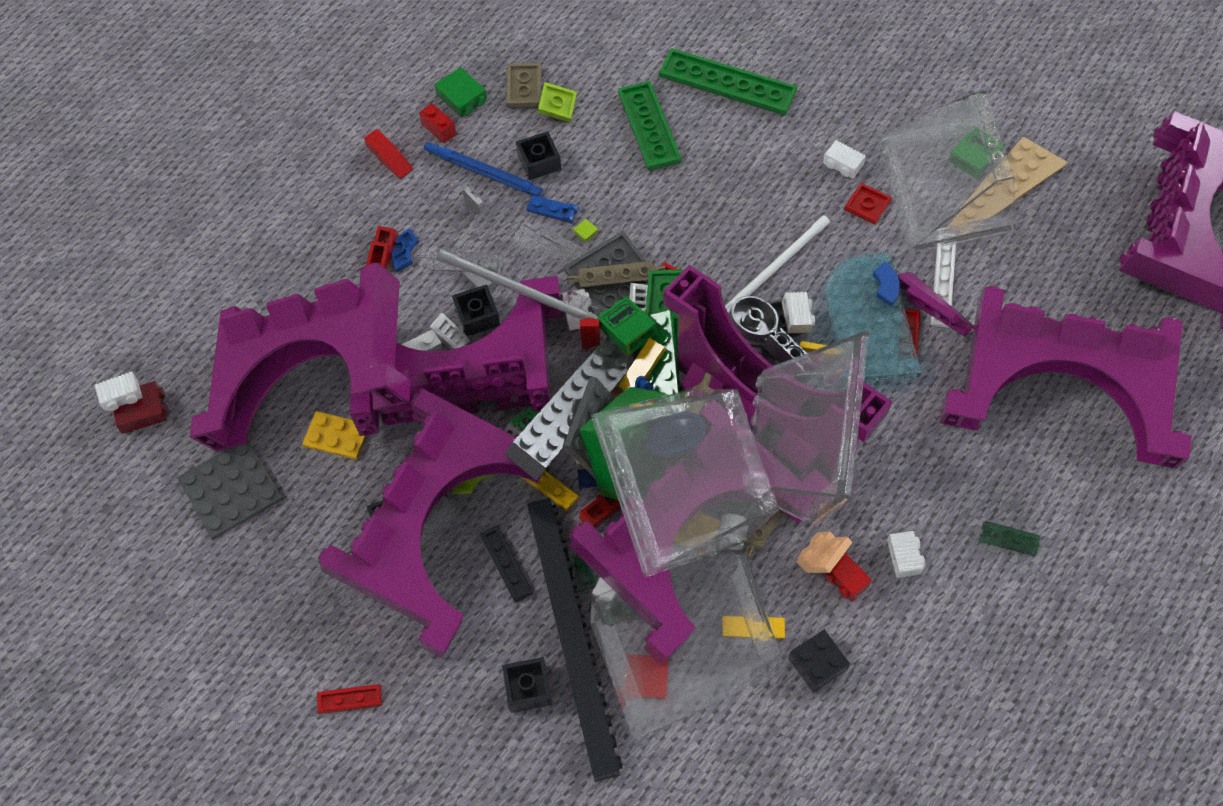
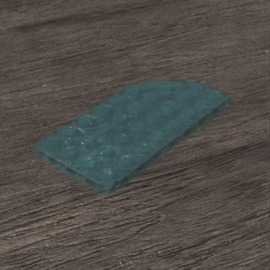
(856, 309)

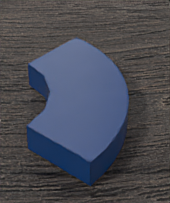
(402, 250)
(888, 283)

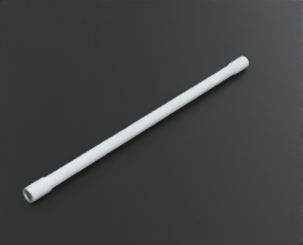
(816, 228)

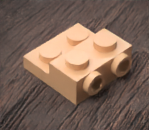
(823, 552)

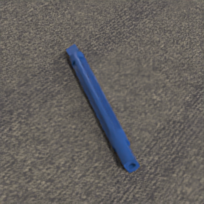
(484, 169)

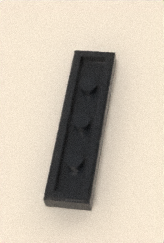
(506, 564)

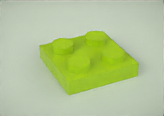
(557, 102)

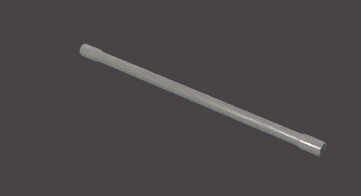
(454, 260)

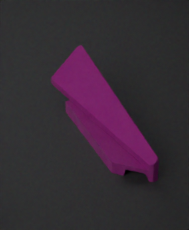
(930, 302)

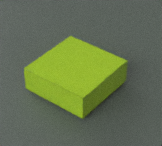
(585, 230)

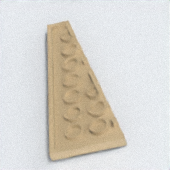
(1032, 165)

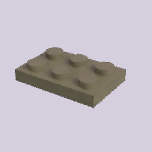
(523, 85)

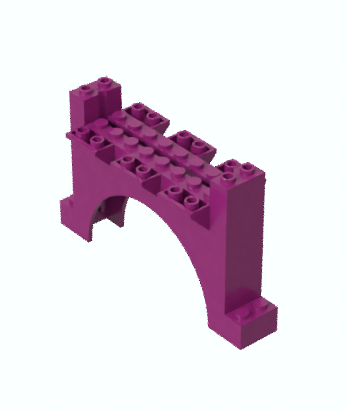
(1181, 246)
(715, 346)
(260, 350)
(1129, 365)
(502, 366)
(388, 553)
(650, 597)

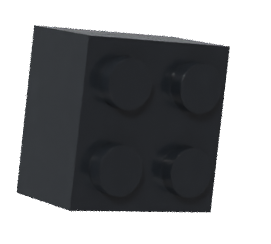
(538, 155)
(476, 310)
(818, 661)
(527, 685)

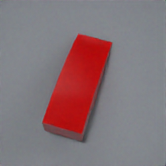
(387, 153)
(382, 246)
(599, 510)

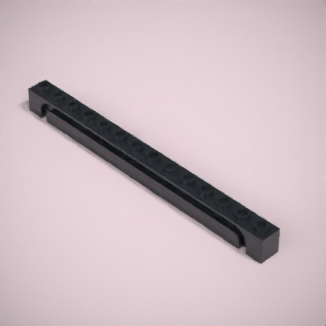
(574, 642)

